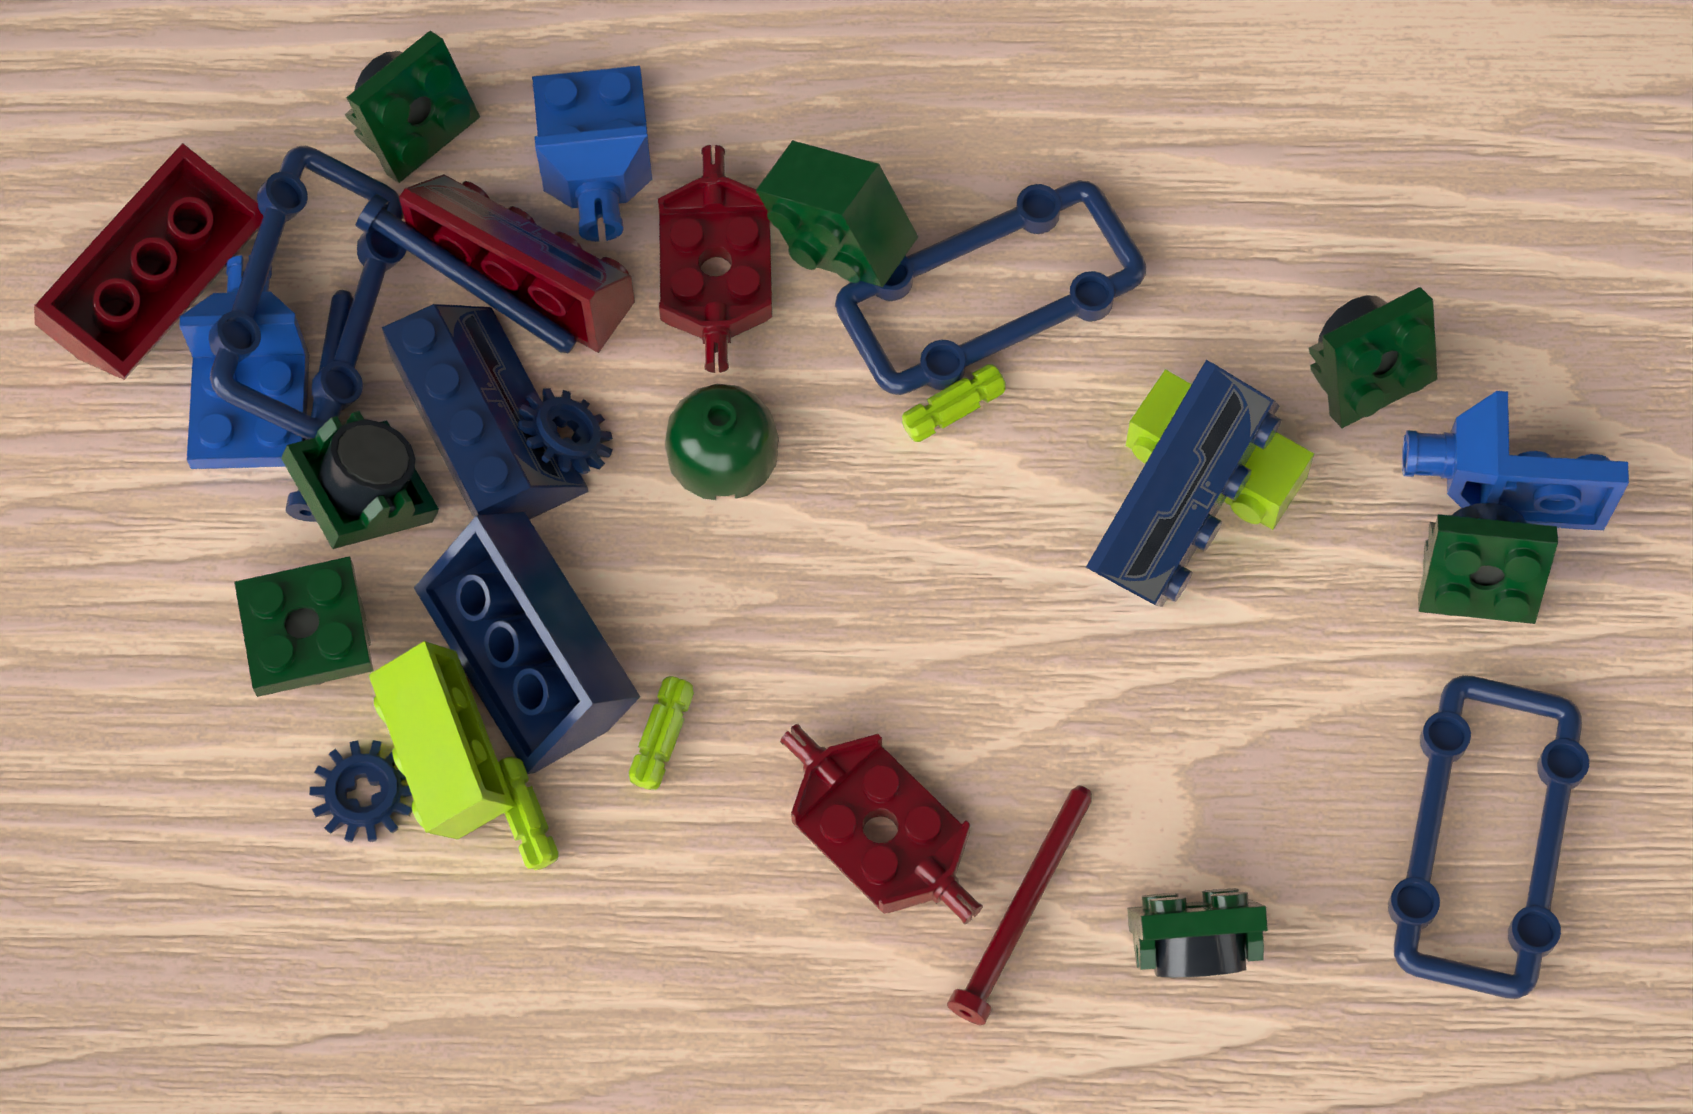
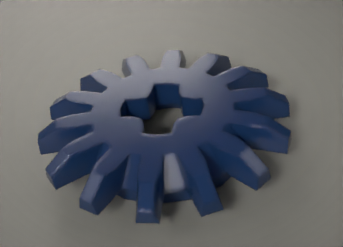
(585, 444)
(343, 780)

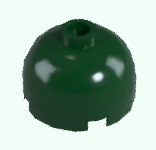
(721, 442)

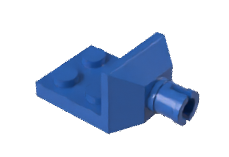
(593, 143)
(279, 368)
(1539, 487)

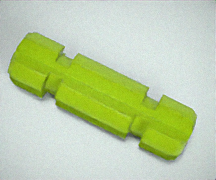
(953, 403)
(661, 733)
(527, 818)

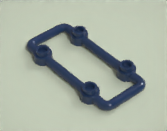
(1036, 212)
(239, 335)
(1416, 901)

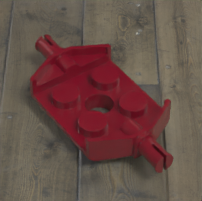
(705, 222)
(864, 781)

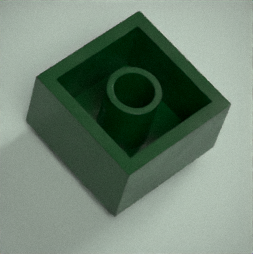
(837, 213)

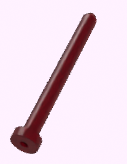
(971, 1002)

